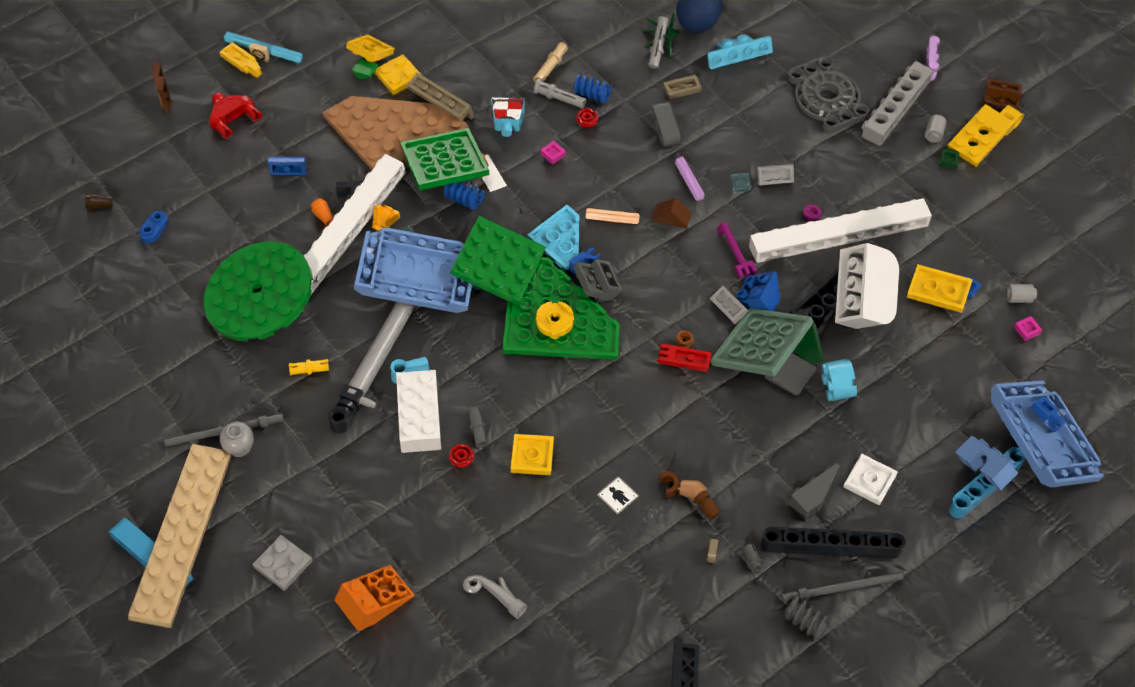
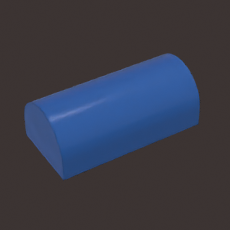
(287, 165)

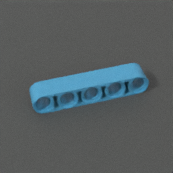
(980, 488)
(134, 541)

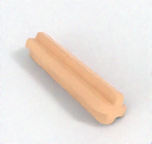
(614, 216)

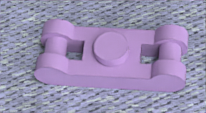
(931, 55)

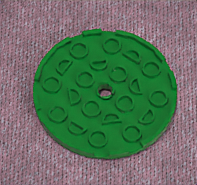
(246, 315)

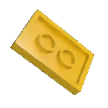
(939, 288)

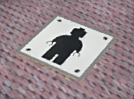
(618, 495)

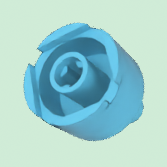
(839, 380)

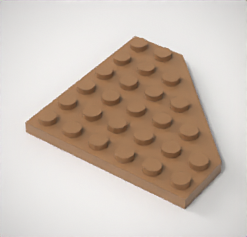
(379, 125)

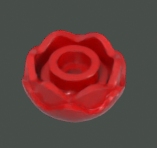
(587, 118)
(461, 450)

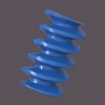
(592, 90)
(464, 195)

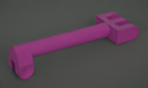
(743, 265)

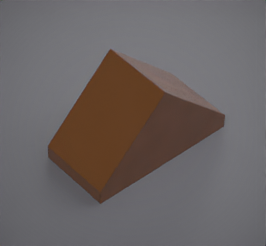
(672, 213)

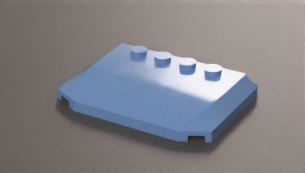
(412, 270)
(1057, 456)

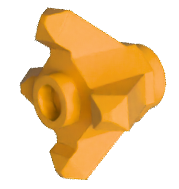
(384, 217)

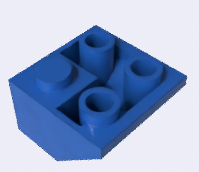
(760, 291)

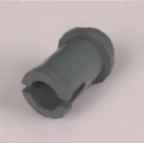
(752, 557)

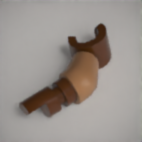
(691, 489)

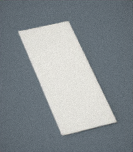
(494, 180)

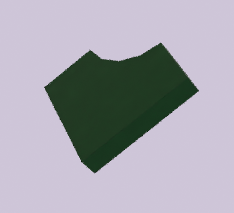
(810, 347)

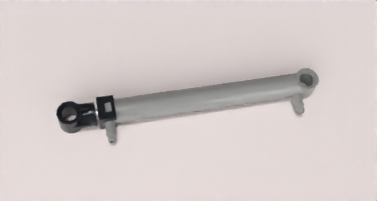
(353, 394)

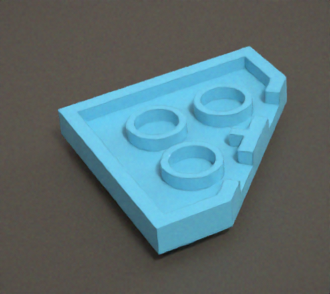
(559, 236)

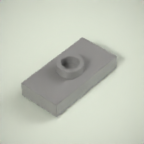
(775, 174)
(728, 304)

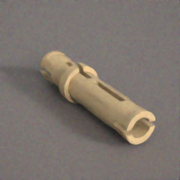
(553, 59)

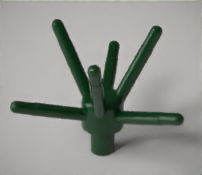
(670, 33)

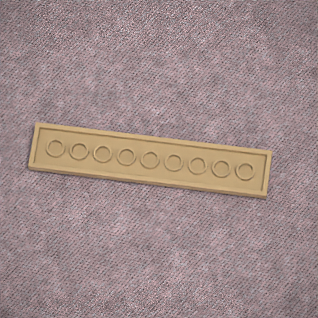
(180, 537)

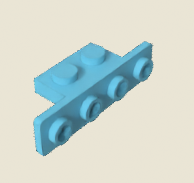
(738, 50)

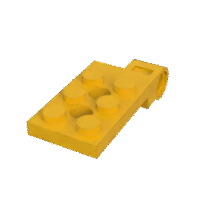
(994, 123)

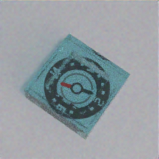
(740, 182)

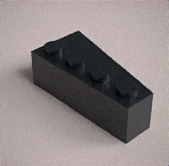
(820, 303)

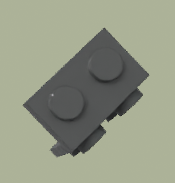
(793, 374)

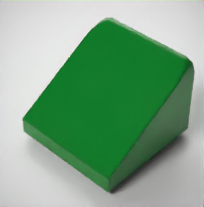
(364, 69)

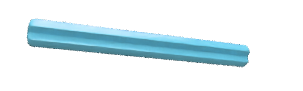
(272, 49)

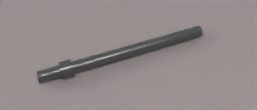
(263, 421)
(806, 593)

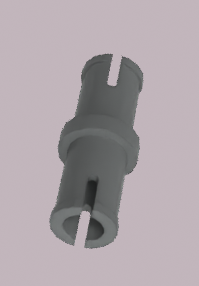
(477, 427)

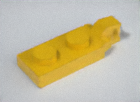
(241, 59)

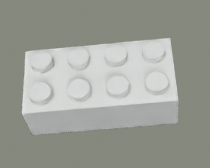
(418, 411)

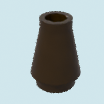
(98, 201)

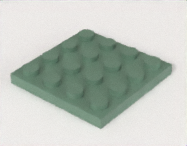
(762, 341)

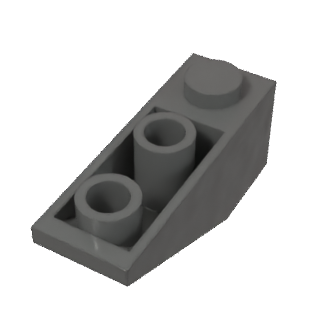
(810, 498)

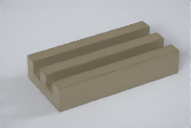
(683, 89)

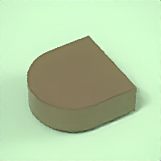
(712, 550)

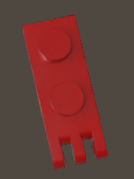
(684, 357)

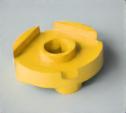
(554, 310)

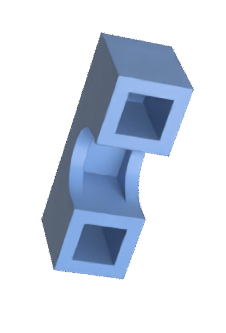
(995, 468)

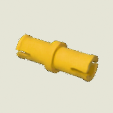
(308, 367)

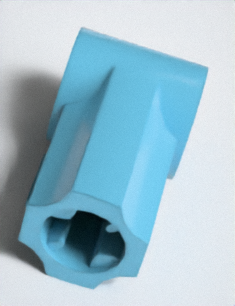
(418, 364)

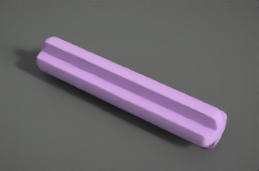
(689, 178)

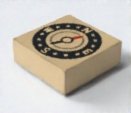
(259, 52)

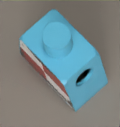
(508, 114)

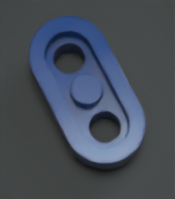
(154, 225)

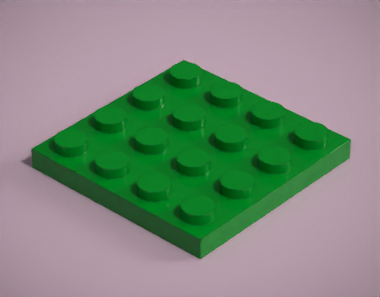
(444, 159)
(498, 260)

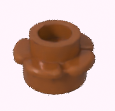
(684, 335)

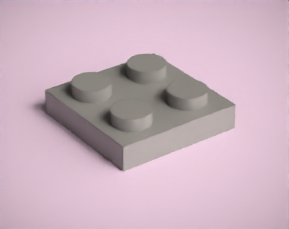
(282, 562)

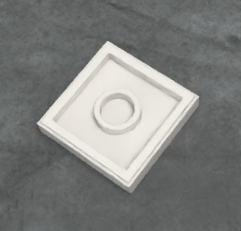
(870, 479)

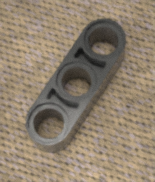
(665, 124)

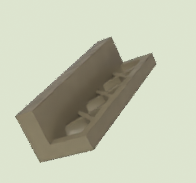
(440, 97)

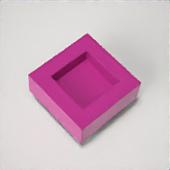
(553, 152)
(1028, 328)

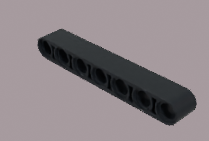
(841, 537)

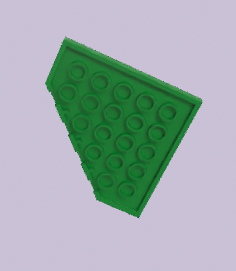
(593, 331)

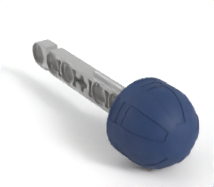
(698, 14)

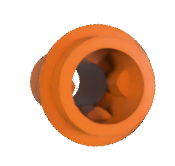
(322, 211)

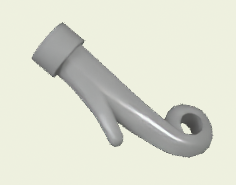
(502, 593)

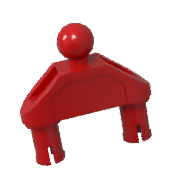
(228, 109)

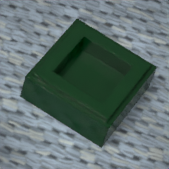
(949, 159)

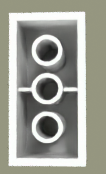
(866, 286)

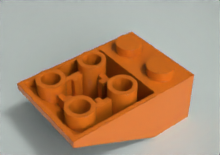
(372, 597)

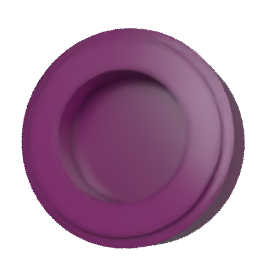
(811, 213)

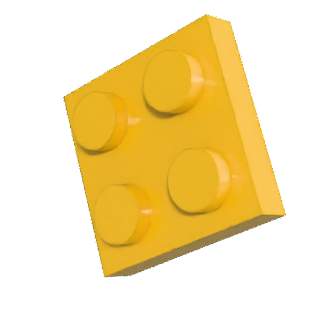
(370, 48)
(396, 74)
(532, 454)

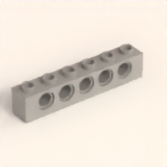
(897, 103)

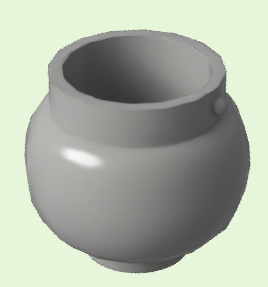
(236, 439)

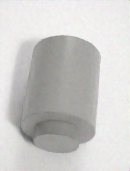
(935, 128)
(1021, 293)

